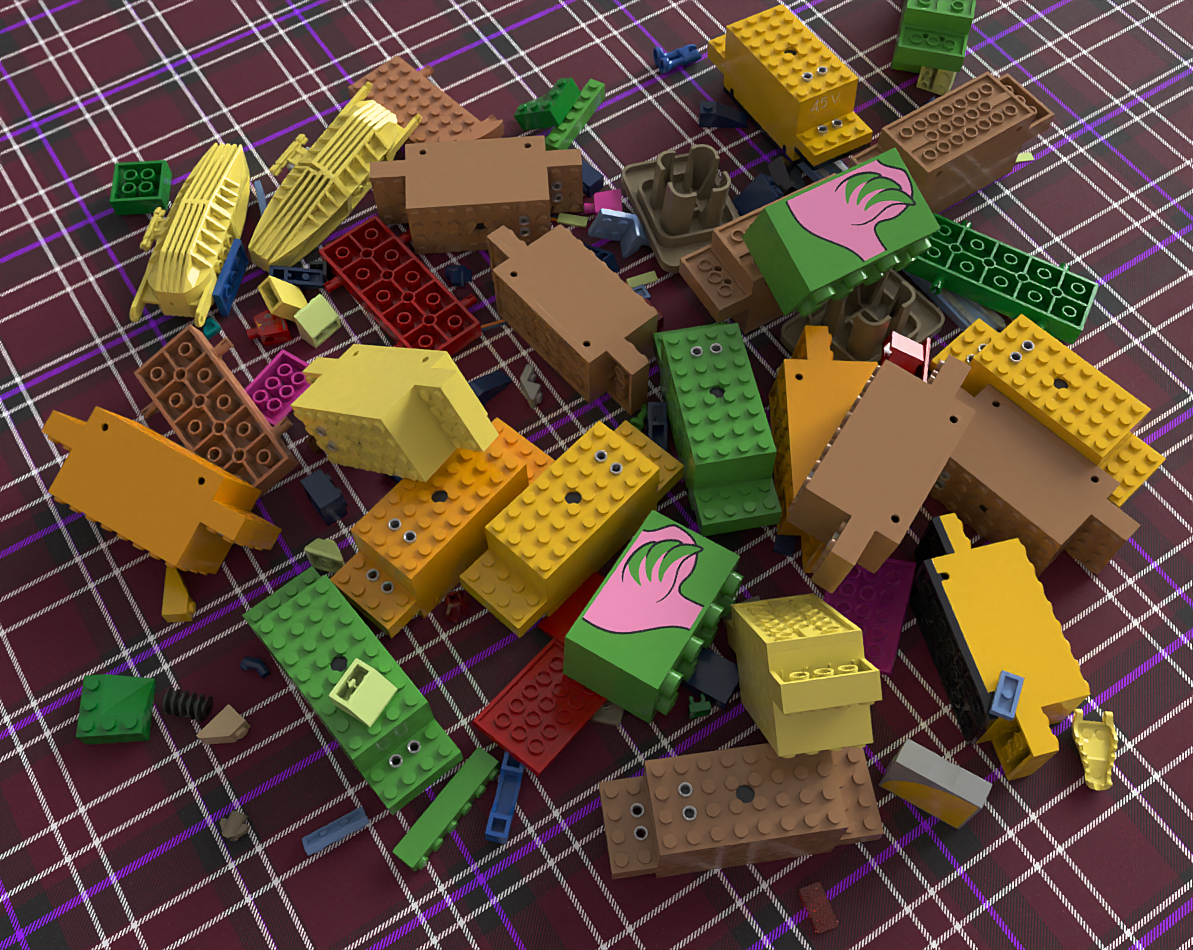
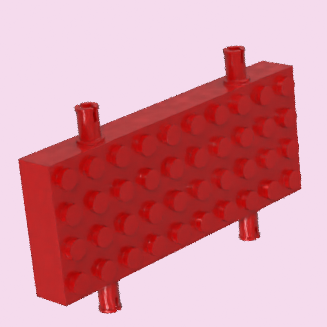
(399, 289)

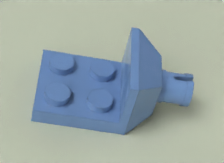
(619, 227)

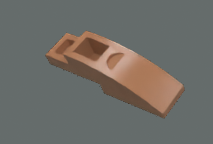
(482, 131)

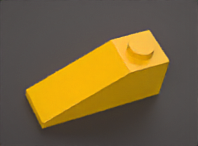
(177, 601)

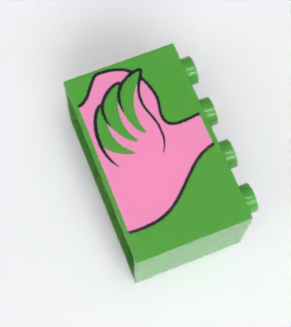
(841, 234)
(652, 617)

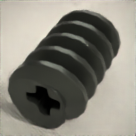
(187, 705)

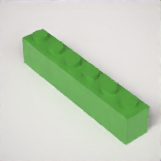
(587, 103)
(446, 809)

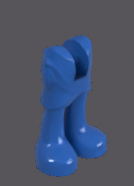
(683, 55)

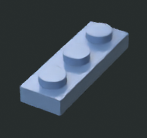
(335, 831)

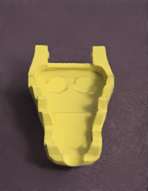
(1096, 747)

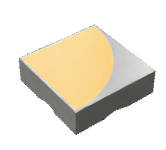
(935, 784)

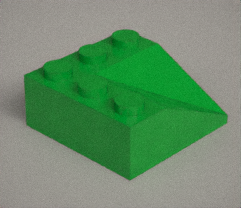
(550, 108)
(140, 187)
(115, 709)

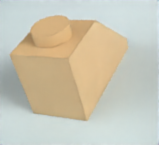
(224, 728)

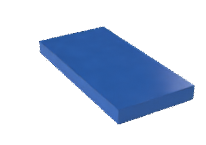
(230, 277)

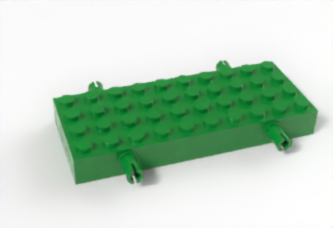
(1005, 279)

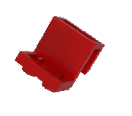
(902, 352)

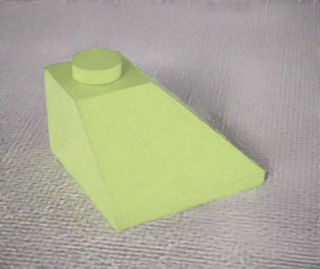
(324, 555)

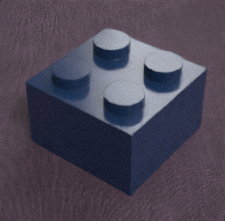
(324, 496)

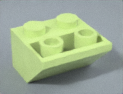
(935, 80)
(317, 321)
(362, 692)

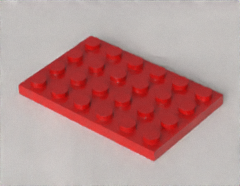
(539, 711)

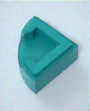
(211, 328)

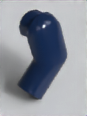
(255, 663)

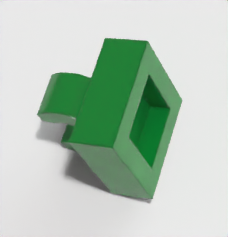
(699, 709)

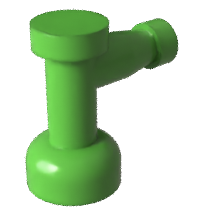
(637, 421)

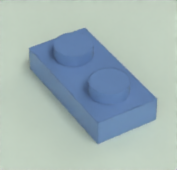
(1006, 695)

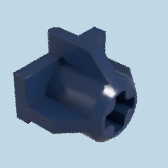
(458, 274)

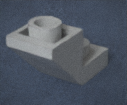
(530, 389)

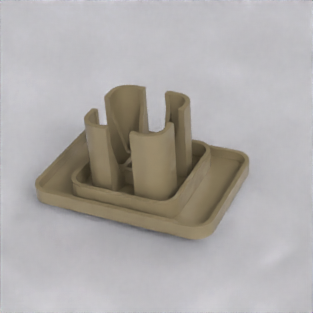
(679, 201)
(868, 317)

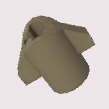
(234, 826)

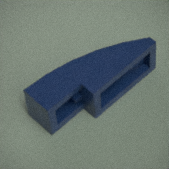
(657, 423)

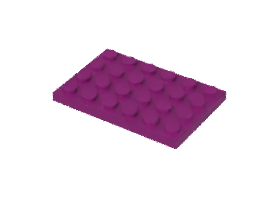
(876, 606)

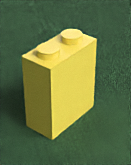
(282, 297)

